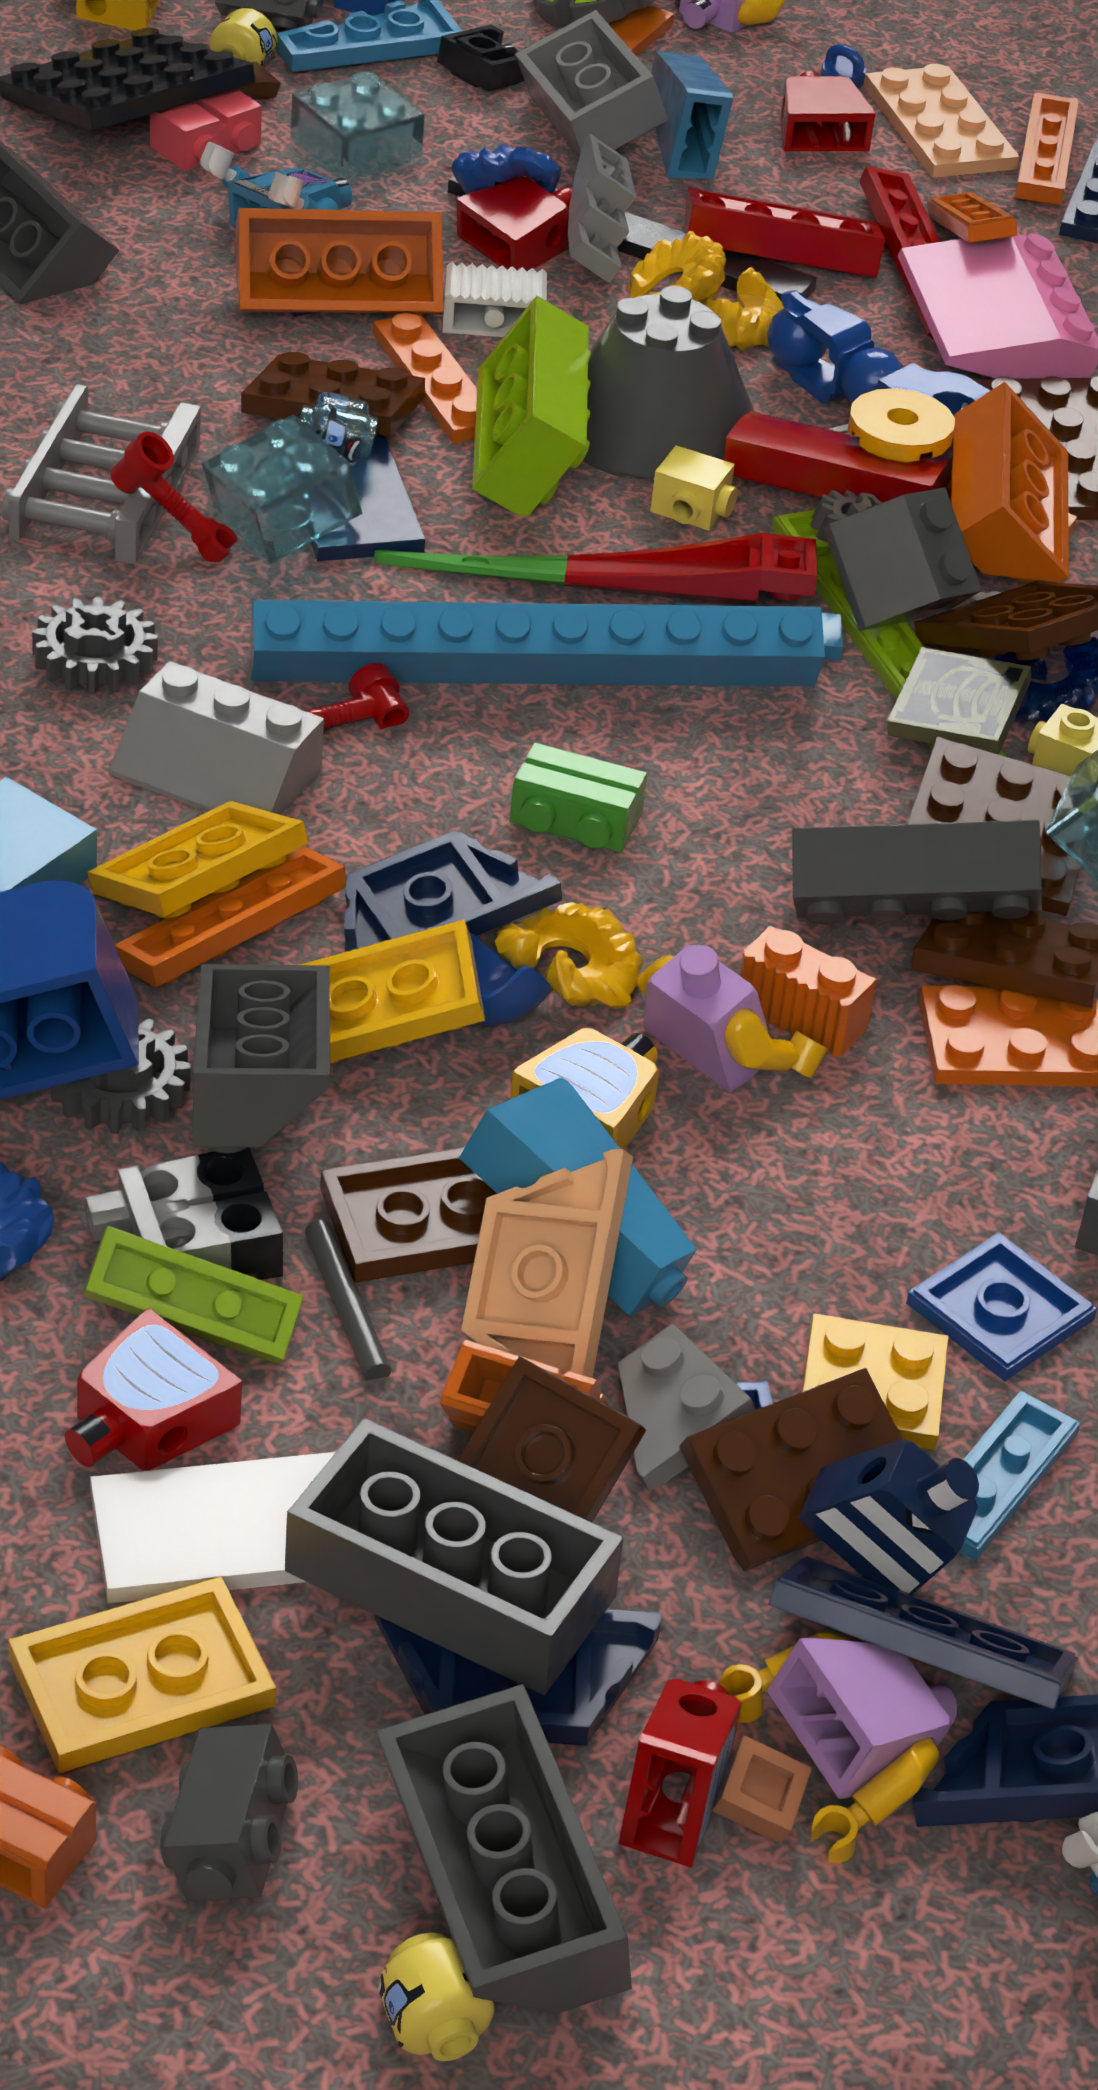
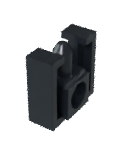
(481, 58)

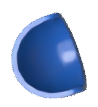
(504, 990)

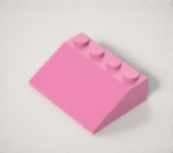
(1002, 307)

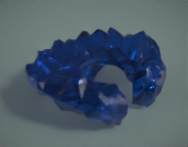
(1076, 690)

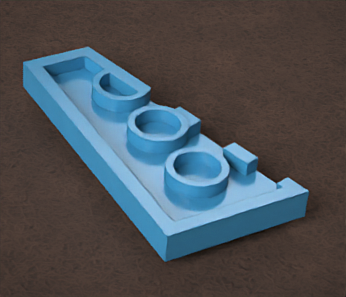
(368, 38)

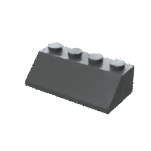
(42, 237)
(917, 870)
(258, 1051)
(507, 1855)

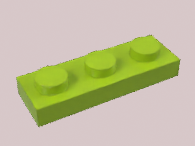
(193, 1295)

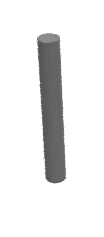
(347, 1300)

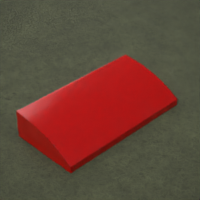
(785, 232)
(824, 460)

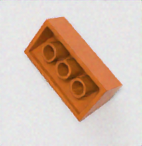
(339, 261)
(1010, 489)

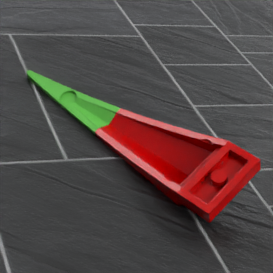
(708, 571)

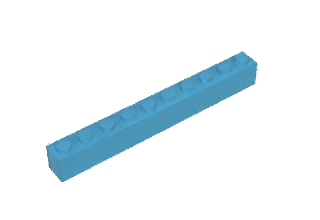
(537, 643)

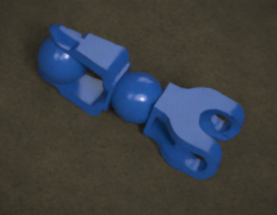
(806, 330)

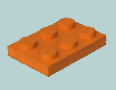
(1008, 1037)

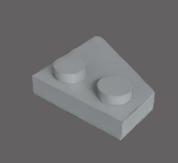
(674, 1394)

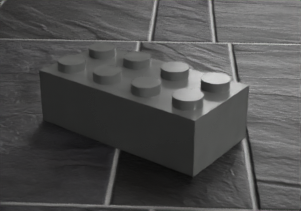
(453, 1555)

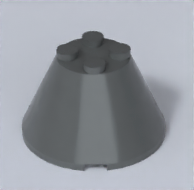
(659, 383)

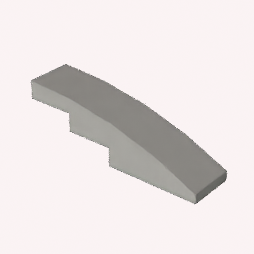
(598, 208)

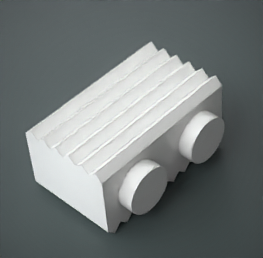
(488, 298)

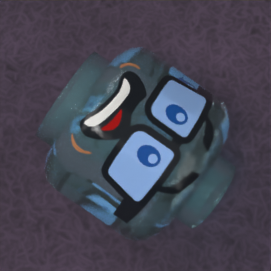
(343, 424)

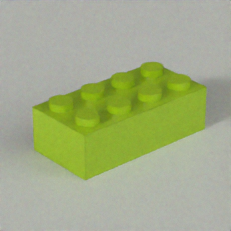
(532, 409)

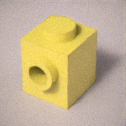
(693, 488)
(1064, 740)

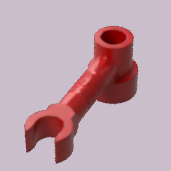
(143, 467)
(373, 694)

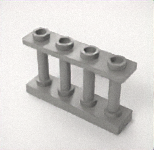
(140, 514)

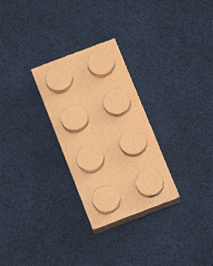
(940, 121)

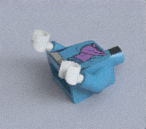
(274, 190)

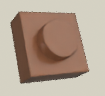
(762, 1789)

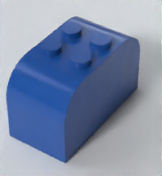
(61, 990)

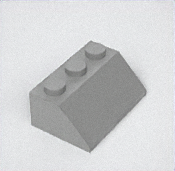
(217, 743)

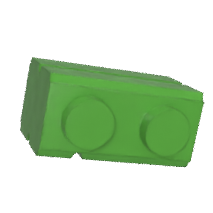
(577, 797)

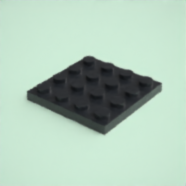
(124, 79)

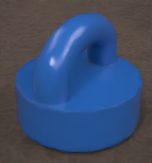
(844, 61)

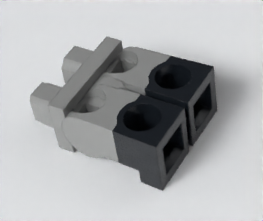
(200, 1206)

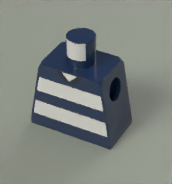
(893, 1512)

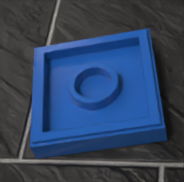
(1001, 1306)

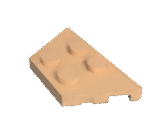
(549, 1265)

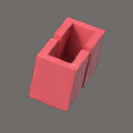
(223, 118)

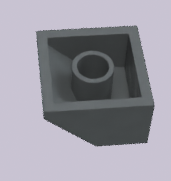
(902, 559)

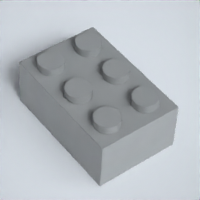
(591, 84)

